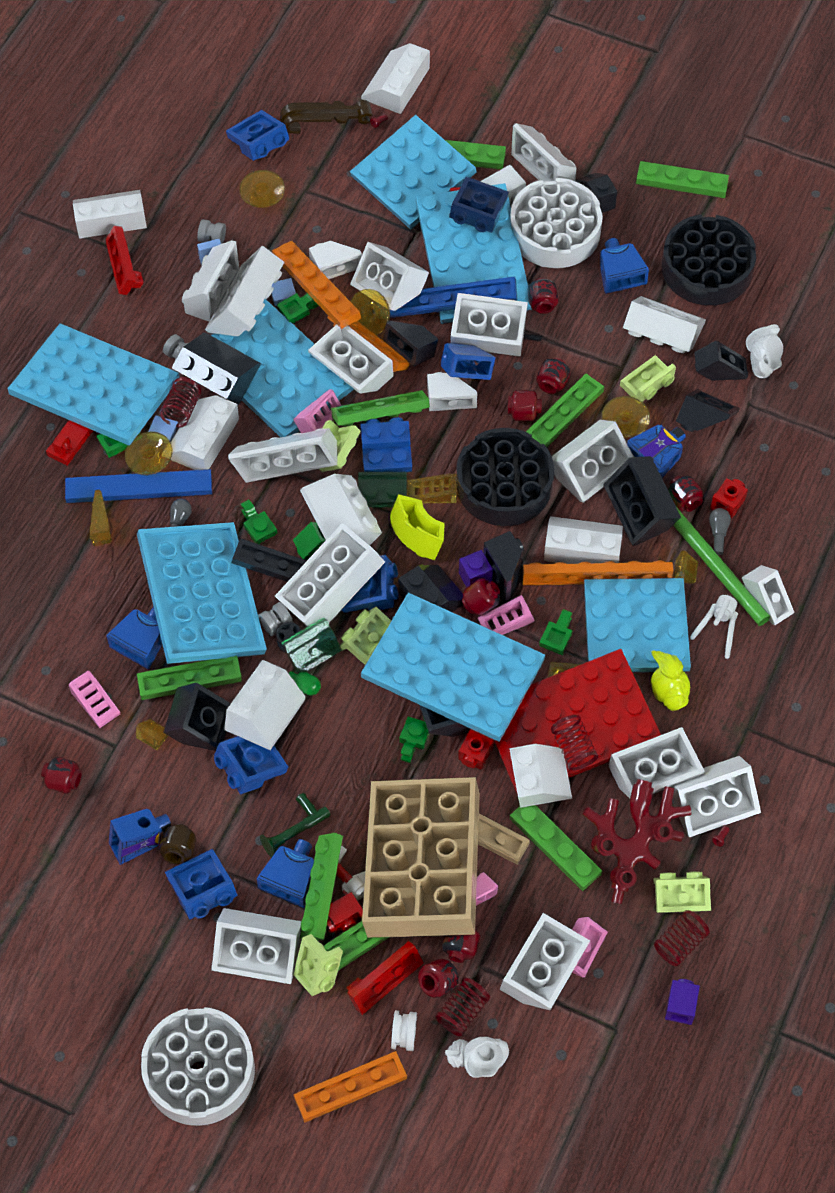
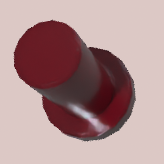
(376, 121)
(719, 839)

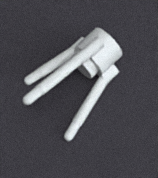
(722, 610)

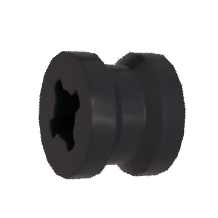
(286, 631)

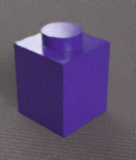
(474, 567)
(682, 1001)

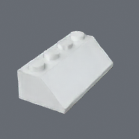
(246, 294)
(285, 455)
(330, 577)

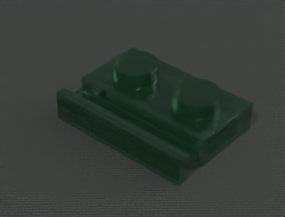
(382, 488)
(311, 646)

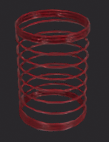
(187, 398)
(581, 755)
(695, 928)
(439, 1015)

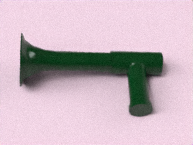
(315, 816)

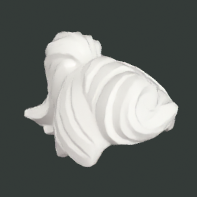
(765, 350)
(480, 1056)

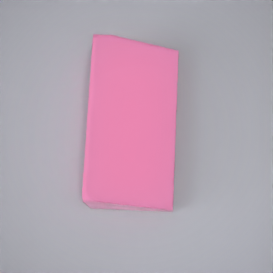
(596, 935)

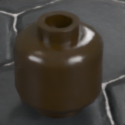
(177, 844)

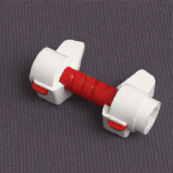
(351, 883)

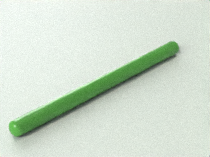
(721, 570)

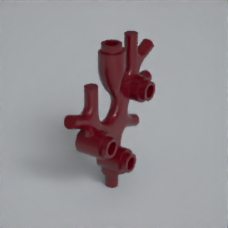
(648, 827)

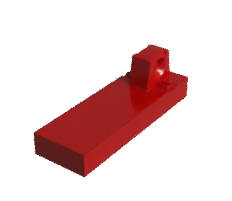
(121, 263)
(68, 442)
(384, 978)

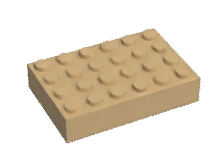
(421, 858)

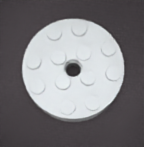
(556, 222)
(203, 1093)

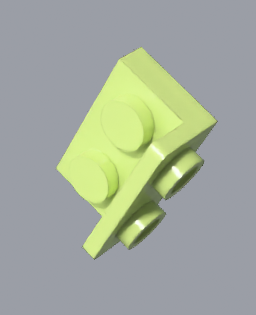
(366, 634)
(682, 893)
(315, 966)

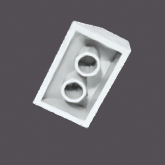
(398, 77)
(539, 155)
(99, 214)
(389, 274)
(211, 281)
(489, 323)
(663, 324)
(353, 359)
(205, 432)
(591, 459)
(339, 501)
(582, 541)
(264, 706)
(660, 760)
(717, 796)
(256, 945)
(544, 963)

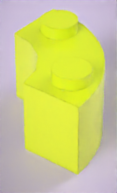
(416, 527)

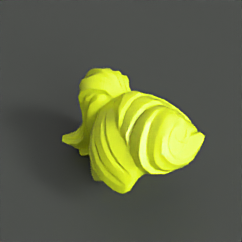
(670, 681)

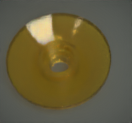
(262, 188)
(366, 301)
(627, 409)
(148, 445)

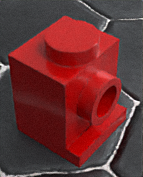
(730, 496)
(478, 756)
(344, 914)

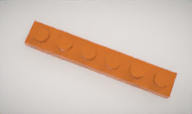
(317, 285)
(567, 574)

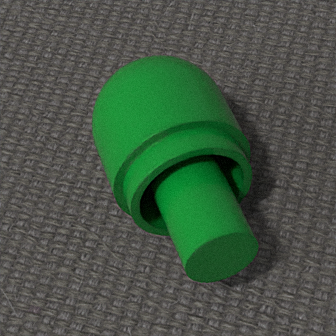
(306, 682)

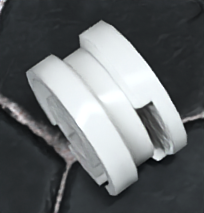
(404, 1030)

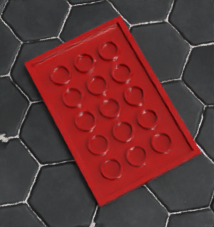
(598, 692)

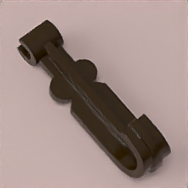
(323, 112)

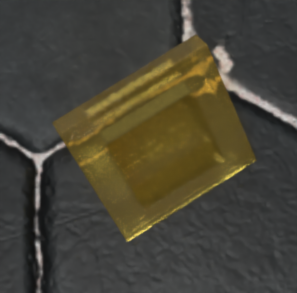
(686, 567)
(151, 733)

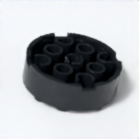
(708, 259)
(505, 477)

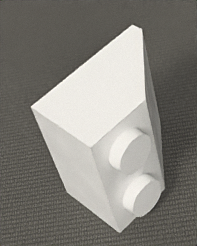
(540, 774)

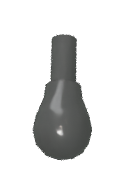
(179, 512)
(719, 523)

